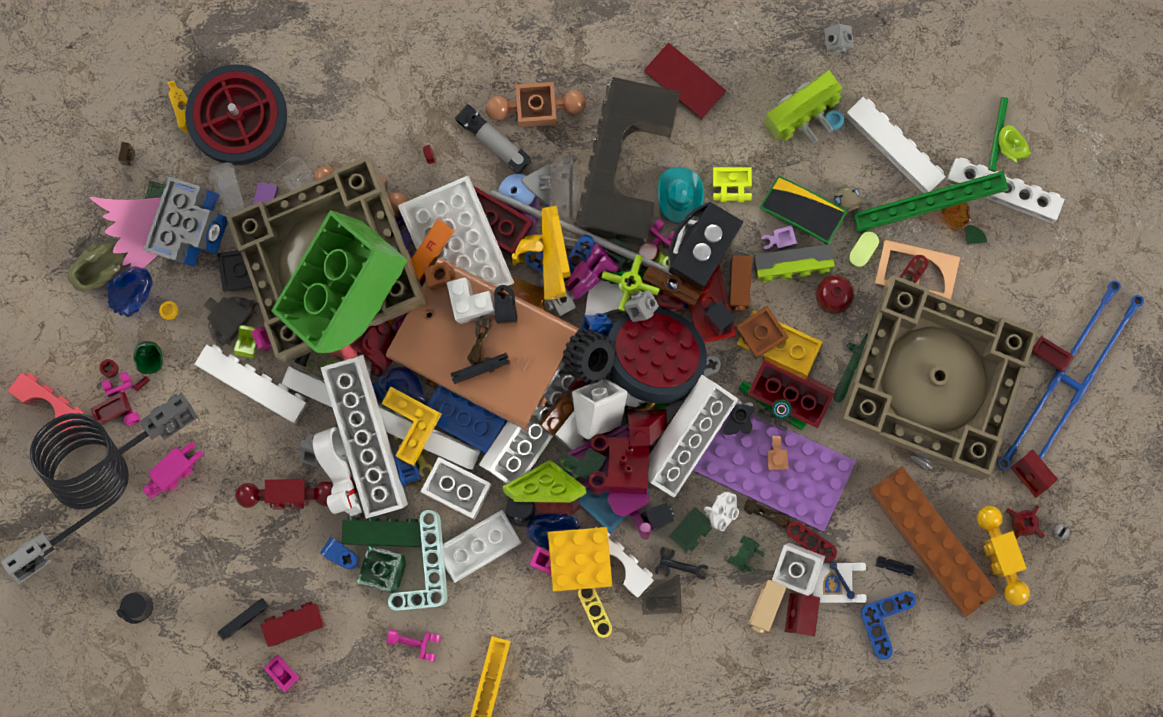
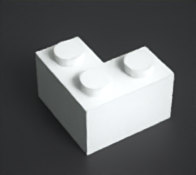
(469, 306)

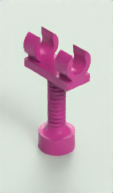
(659, 238)
(131, 418)
(394, 637)

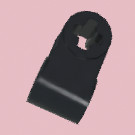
(505, 308)

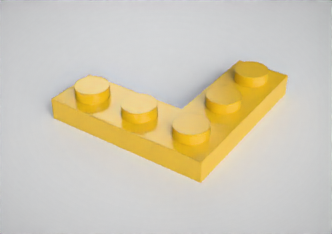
(422, 427)

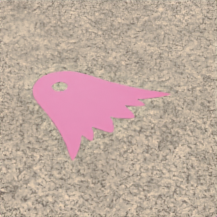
(133, 225)

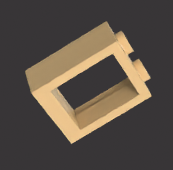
(766, 607)

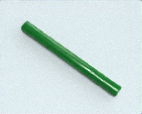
(999, 125)

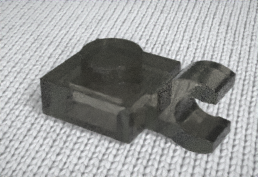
(767, 417)

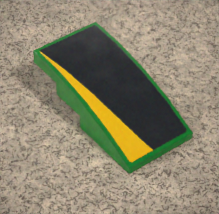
(803, 209)

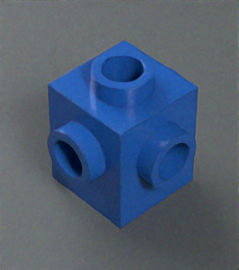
(598, 323)

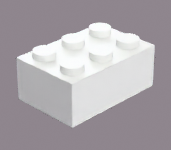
(456, 488)

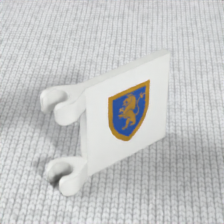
(830, 587)

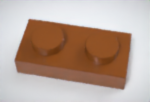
(557, 414)

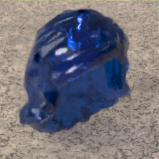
(129, 290)
(405, 382)
(542, 524)

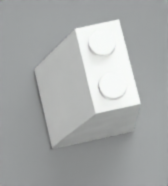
(598, 408)

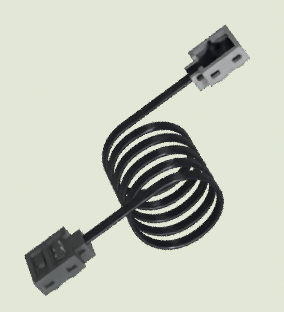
(162, 421)

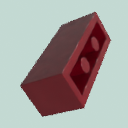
(292, 624)

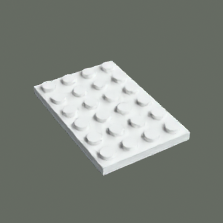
(472, 243)

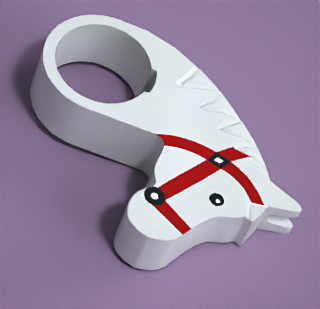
(333, 458)

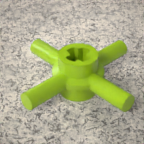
(626, 277)

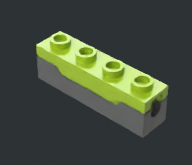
(794, 262)

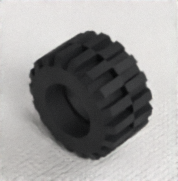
(589, 356)

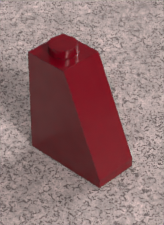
(646, 426)

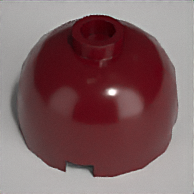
(835, 294)

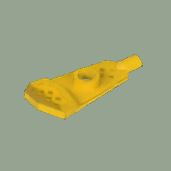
(174, 98)

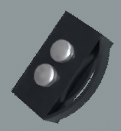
(703, 244)

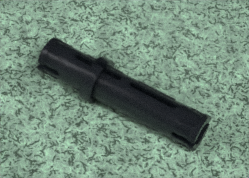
(480, 368)

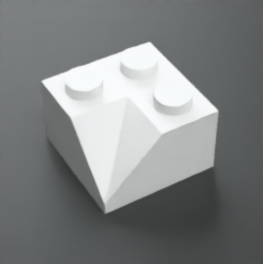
(798, 569)

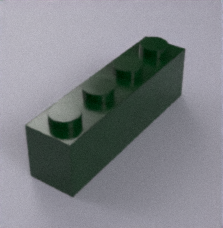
(381, 532)

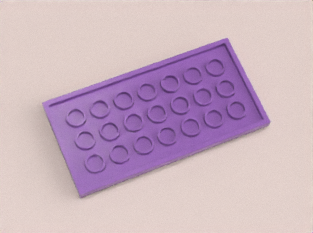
(803, 491)

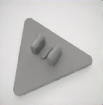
(539, 183)

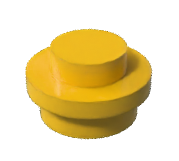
(168, 310)

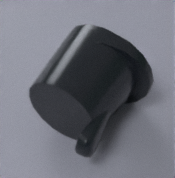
(520, 512)
(135, 607)

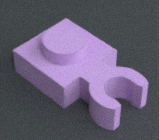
(783, 238)

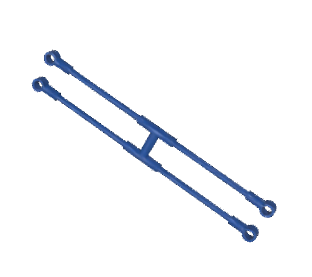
(1081, 388)

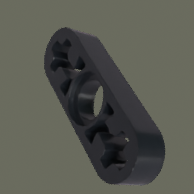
(243, 619)

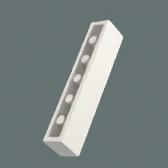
(895, 146)
(251, 384)

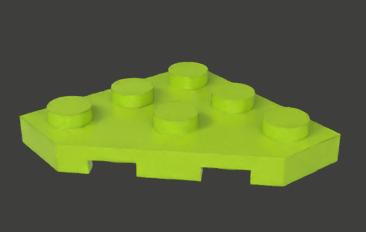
(545, 484)

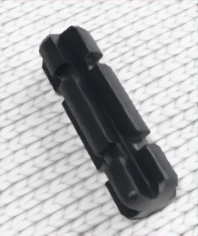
(895, 566)

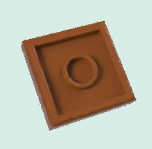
(761, 332)

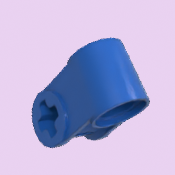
(406, 469)
(337, 552)

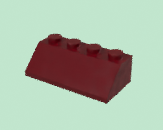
(807, 396)

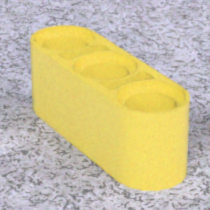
(595, 621)

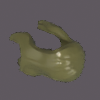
(95, 267)

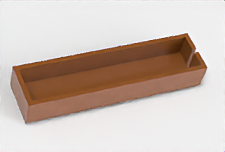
(933, 542)

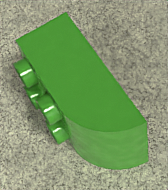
(339, 284)

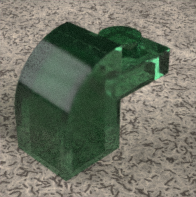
(583, 469)

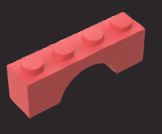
(28, 390)

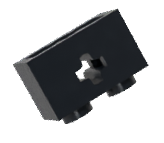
(719, 317)
(658, 516)

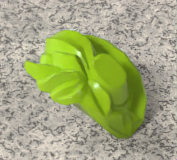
(1013, 144)

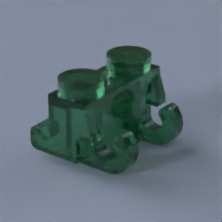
(745, 554)

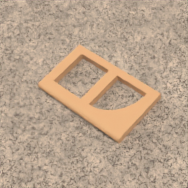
(945, 263)

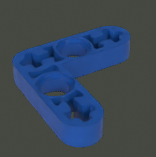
(535, 263)
(879, 614)

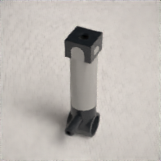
(494, 140)

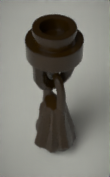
(475, 355)
(779, 518)

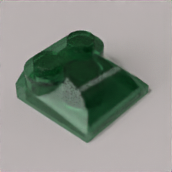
(382, 569)

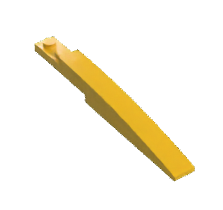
(490, 678)

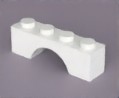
(636, 579)

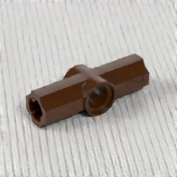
(683, 291)

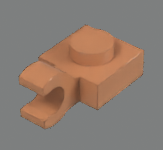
(777, 458)

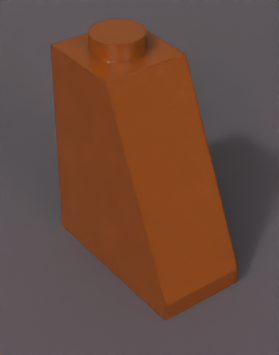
(740, 282)

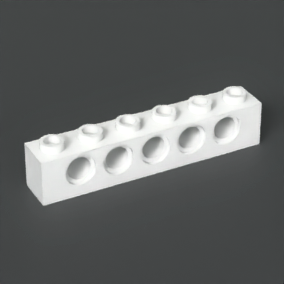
(1012, 200)

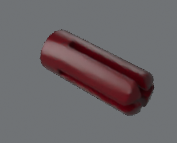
(141, 383)

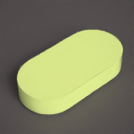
(863, 249)

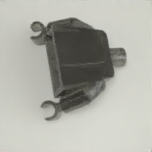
(227, 318)

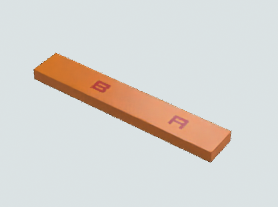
(429, 250)

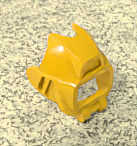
(529, 243)

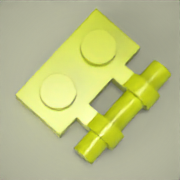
(732, 178)

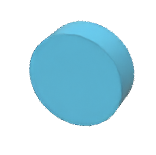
(835, 119)

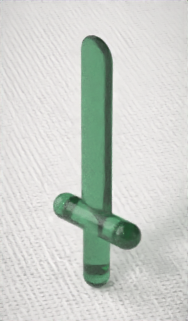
(846, 378)

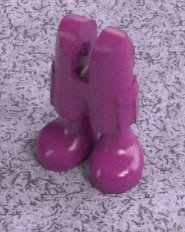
(585, 277)

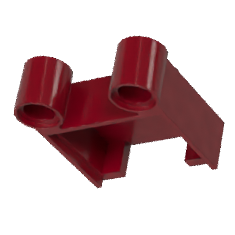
(625, 467)

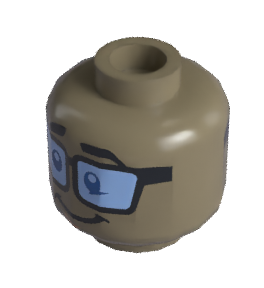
(847, 198)

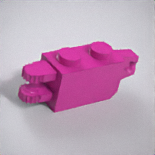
(171, 470)

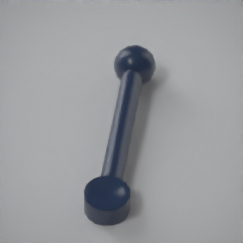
(850, 594)

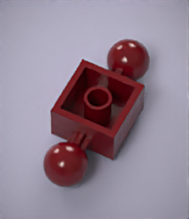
(283, 493)

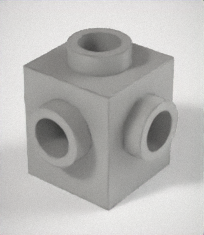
(839, 39)
(560, 305)
(641, 306)
(307, 452)

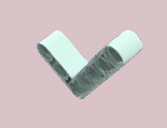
(429, 569)

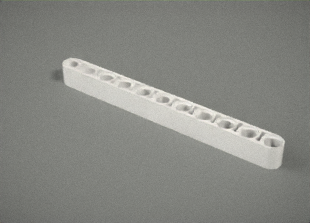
(394, 423)

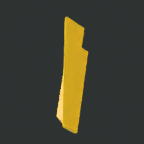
(554, 255)

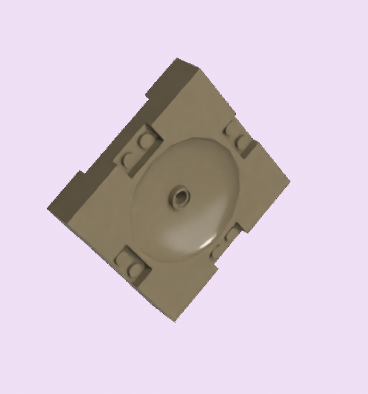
(281, 230)
(895, 385)

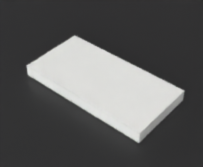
(479, 546)

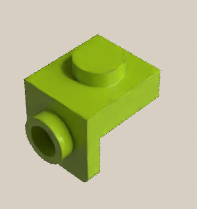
(245, 343)

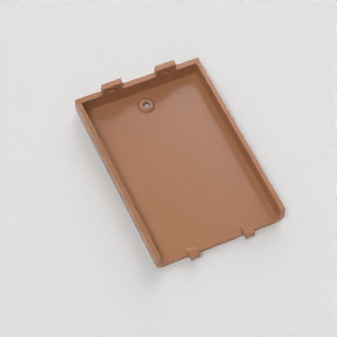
(441, 346)

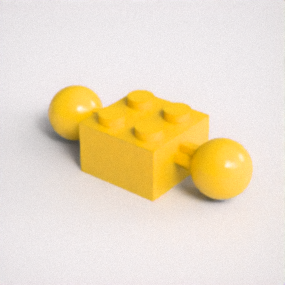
(1004, 555)

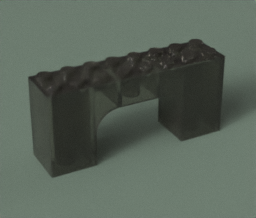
(628, 110)

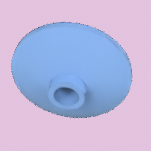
(522, 195)

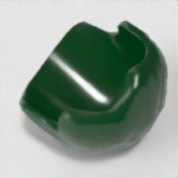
(148, 357)

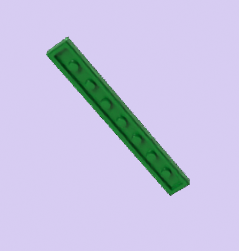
(931, 201)

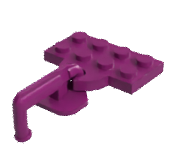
(621, 503)

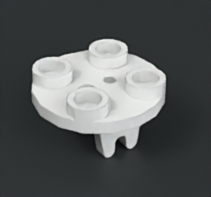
(722, 511)

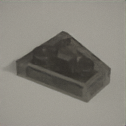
(663, 598)

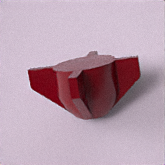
(1025, 522)

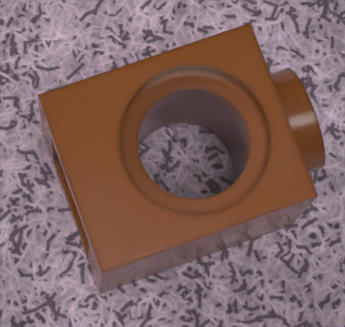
(431, 275)

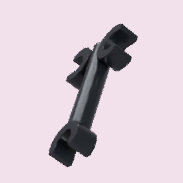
(666, 562)

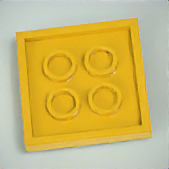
(580, 559)

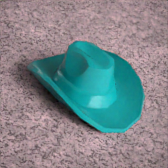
(679, 193)

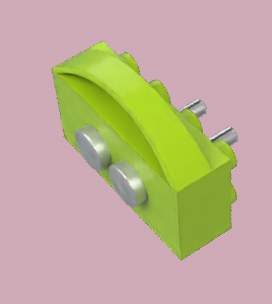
(798, 109)

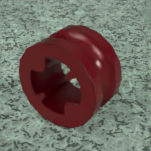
(105, 363)

